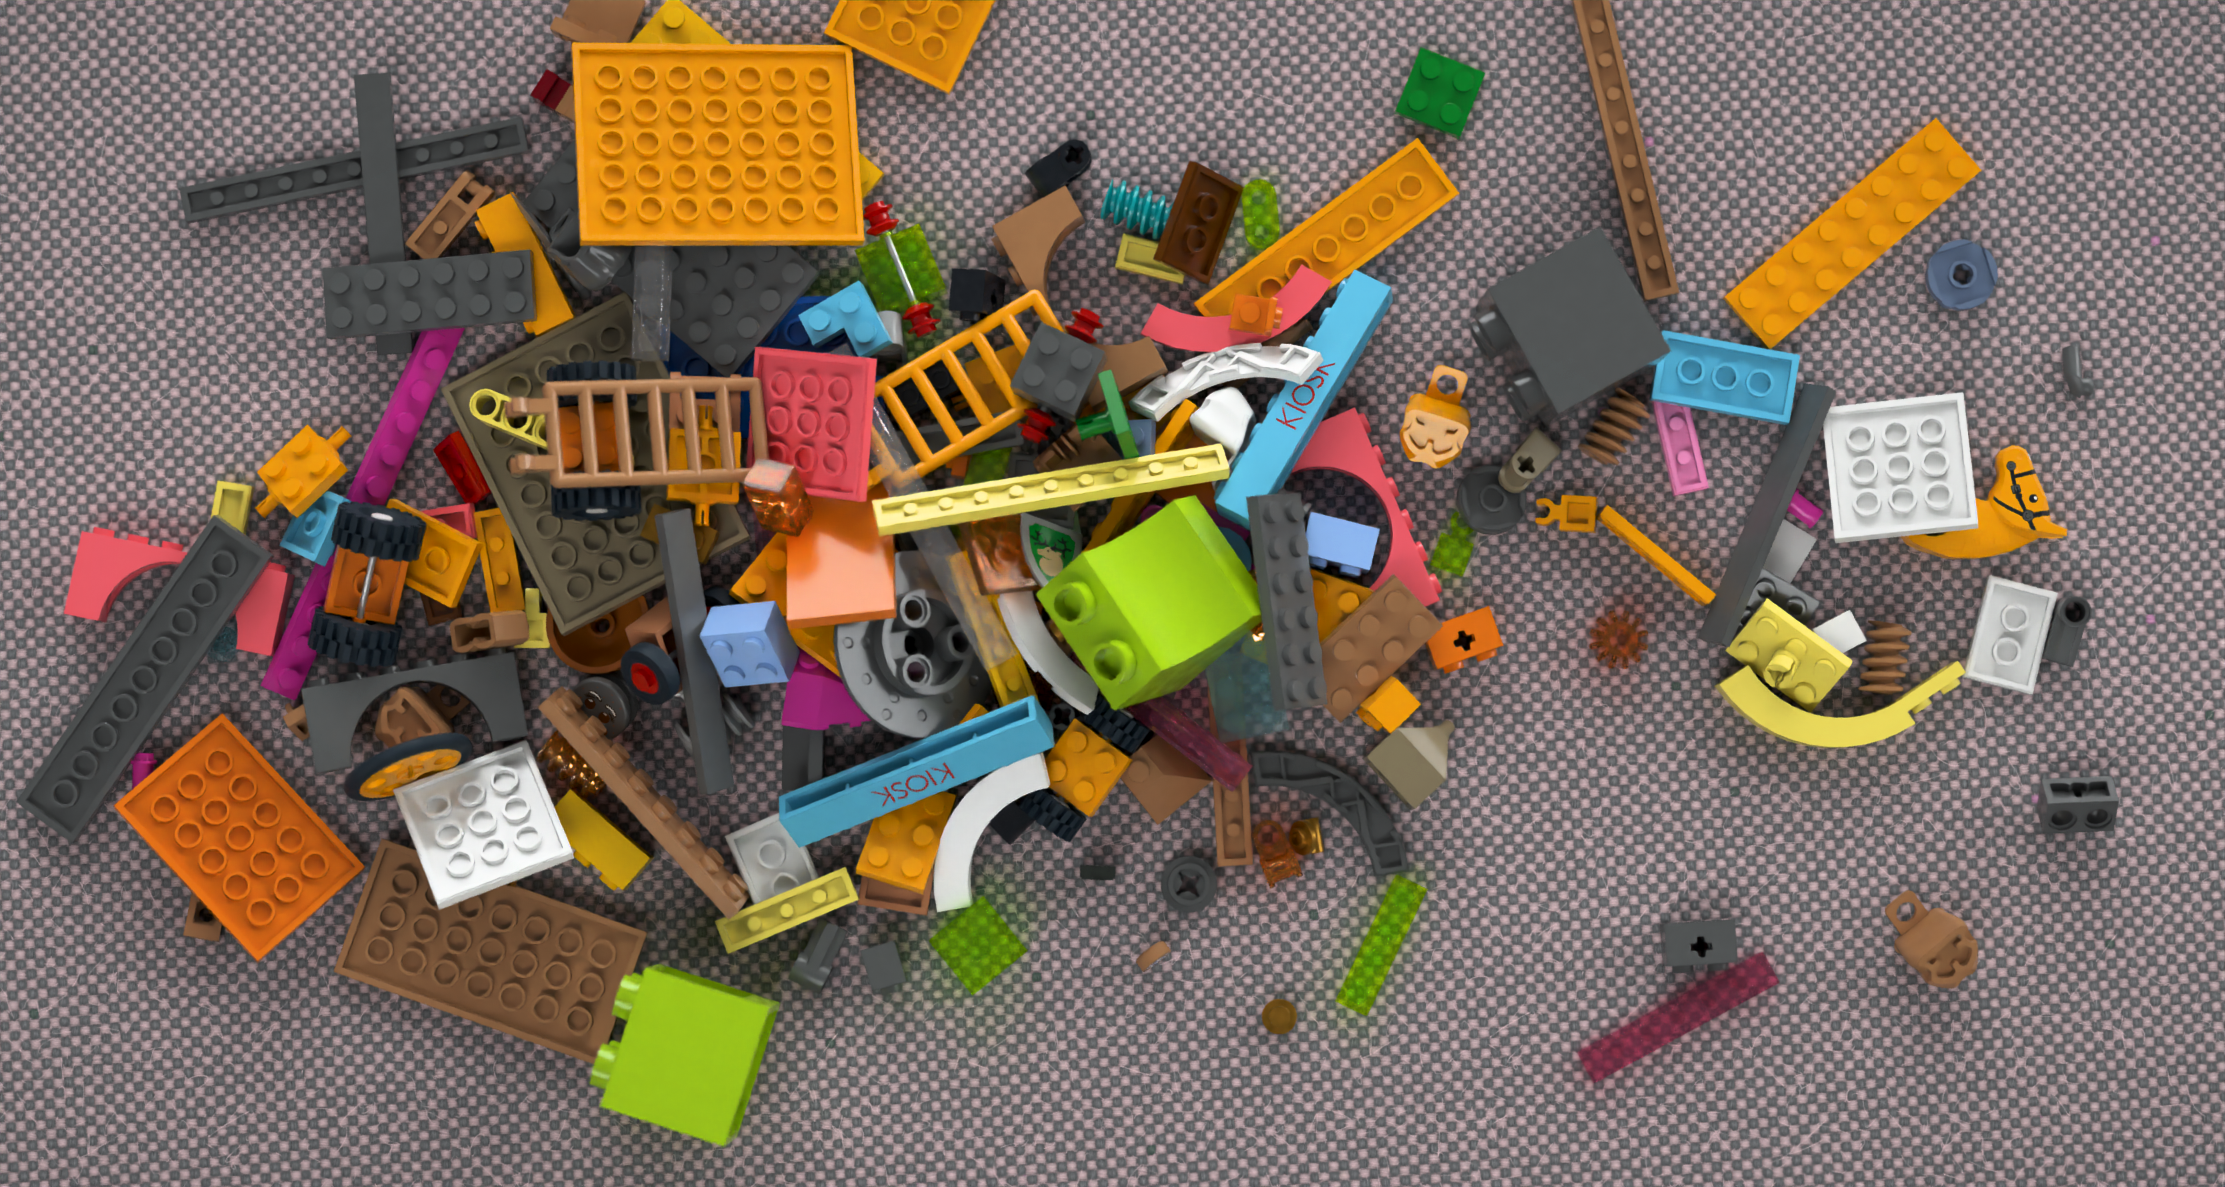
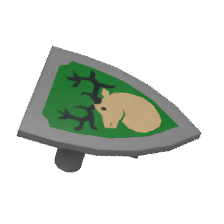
(1047, 547)

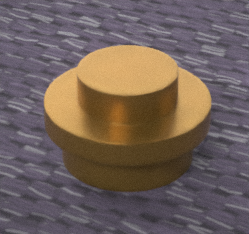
(1279, 1016)

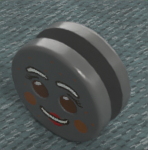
(609, 700)

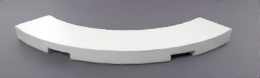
(1229, 364)
(1044, 654)
(969, 820)

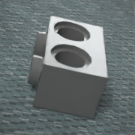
(2077, 804)

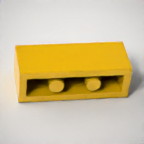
(601, 842)

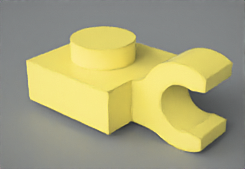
(536, 620)

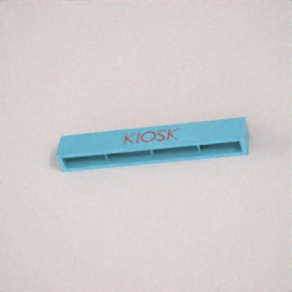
(1300, 408)
(916, 771)

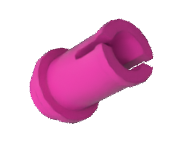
(1804, 509)
(142, 767)

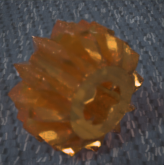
(1608, 632)

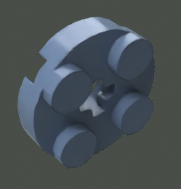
(1978, 285)

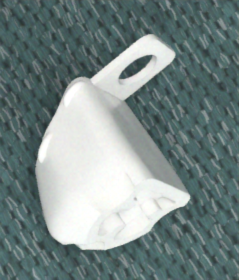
(1225, 420)

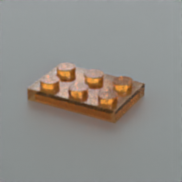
(998, 555)

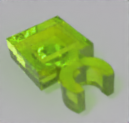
(1452, 550)

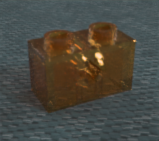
(778, 497)

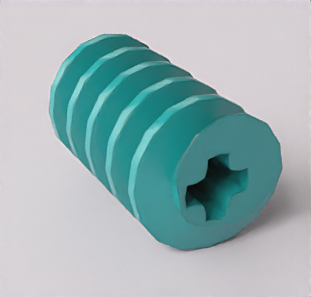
(1136, 209)

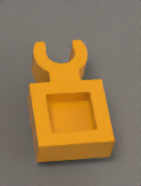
(1574, 513)

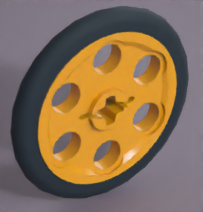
(405, 764)

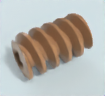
(1615, 428)
(1884, 658)

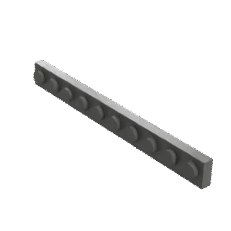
(344, 170)

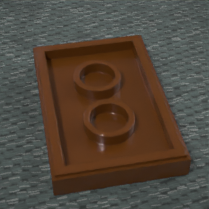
(1198, 223)

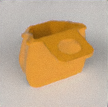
(1435, 422)

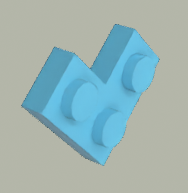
(850, 313)

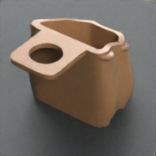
(415, 714)
(1934, 943)

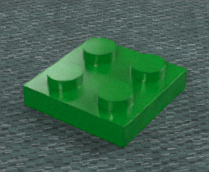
(1439, 93)

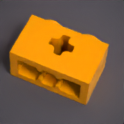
(1387, 706)

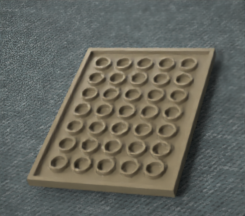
(582, 564)

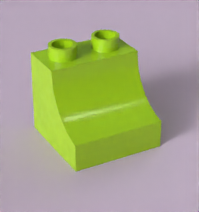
(1154, 604)

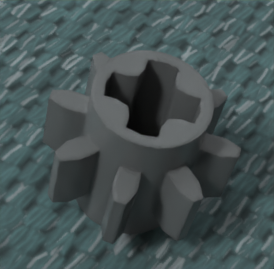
(1055, 718)

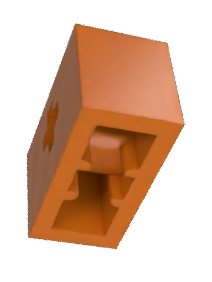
(1477, 625)

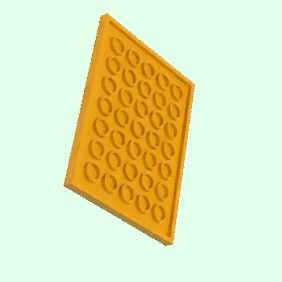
(716, 145)

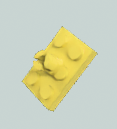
(1789, 655)

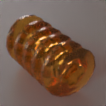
(572, 764)

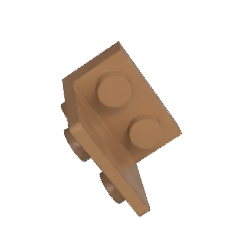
(598, 21)

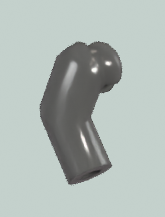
(2073, 374)

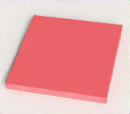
(818, 418)

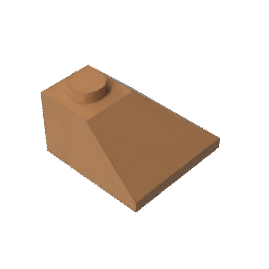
(1163, 778)

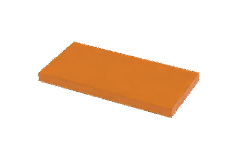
(841, 565)

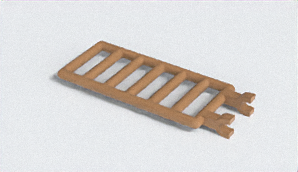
(653, 388)

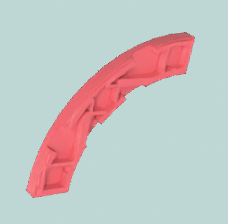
(1213, 333)

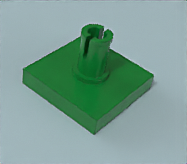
(1112, 419)

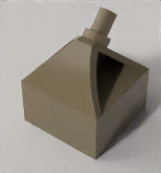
(1412, 761)

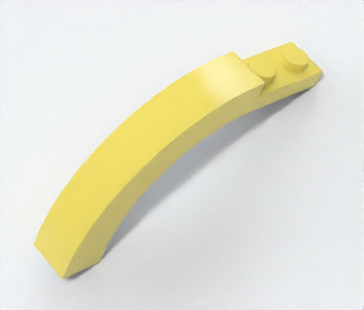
(1789, 723)

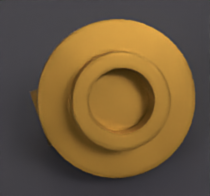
(1306, 836)

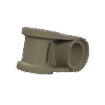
(1528, 461)

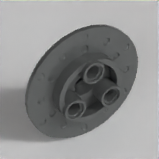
(879, 653)

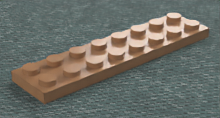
(650, 808)

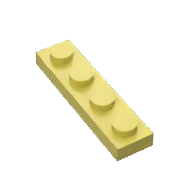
(787, 910)

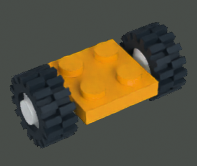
(1084, 768)

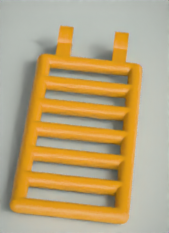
(945, 352)

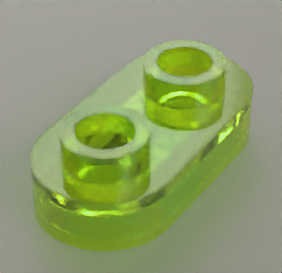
(1260, 215)

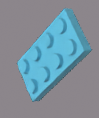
(1726, 378)

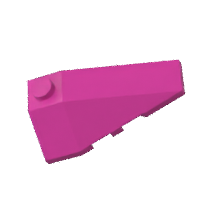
(818, 698)

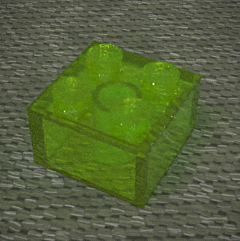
(978, 945)

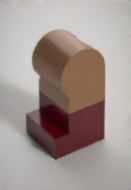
(555, 95)

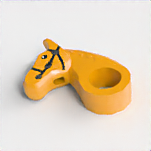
(2008, 519)

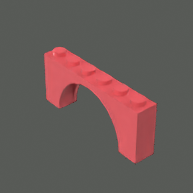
(1344, 447)
(109, 564)

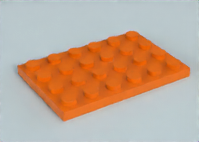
(239, 837)

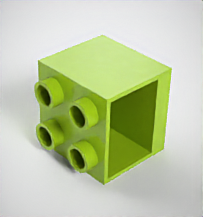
(684, 1052)

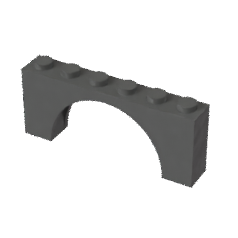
(485, 682)

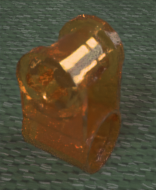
(1275, 855)

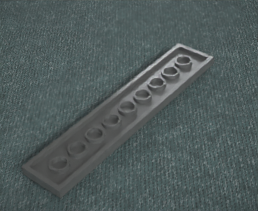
(145, 678)

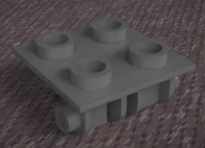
(1781, 593)

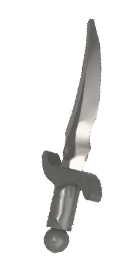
(583, 292)

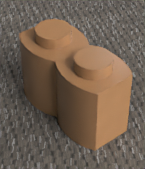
(489, 631)

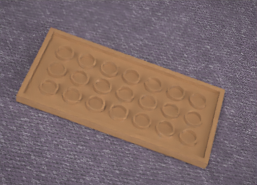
(493, 958)

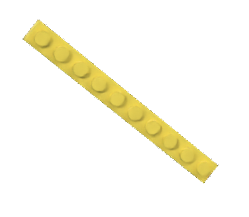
(1050, 489)

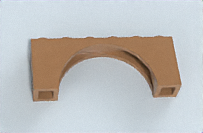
(1031, 242)

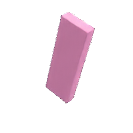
(1680, 448)

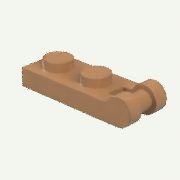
(449, 217)

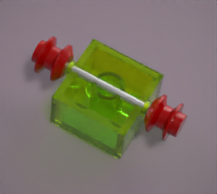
(901, 270)

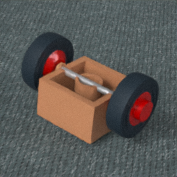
(652, 660)

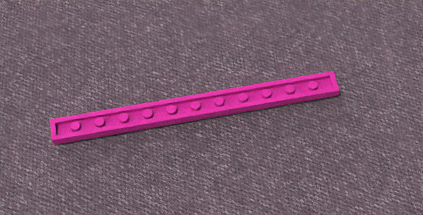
(371, 486)

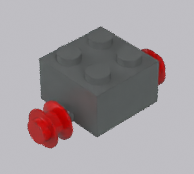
(1058, 373)

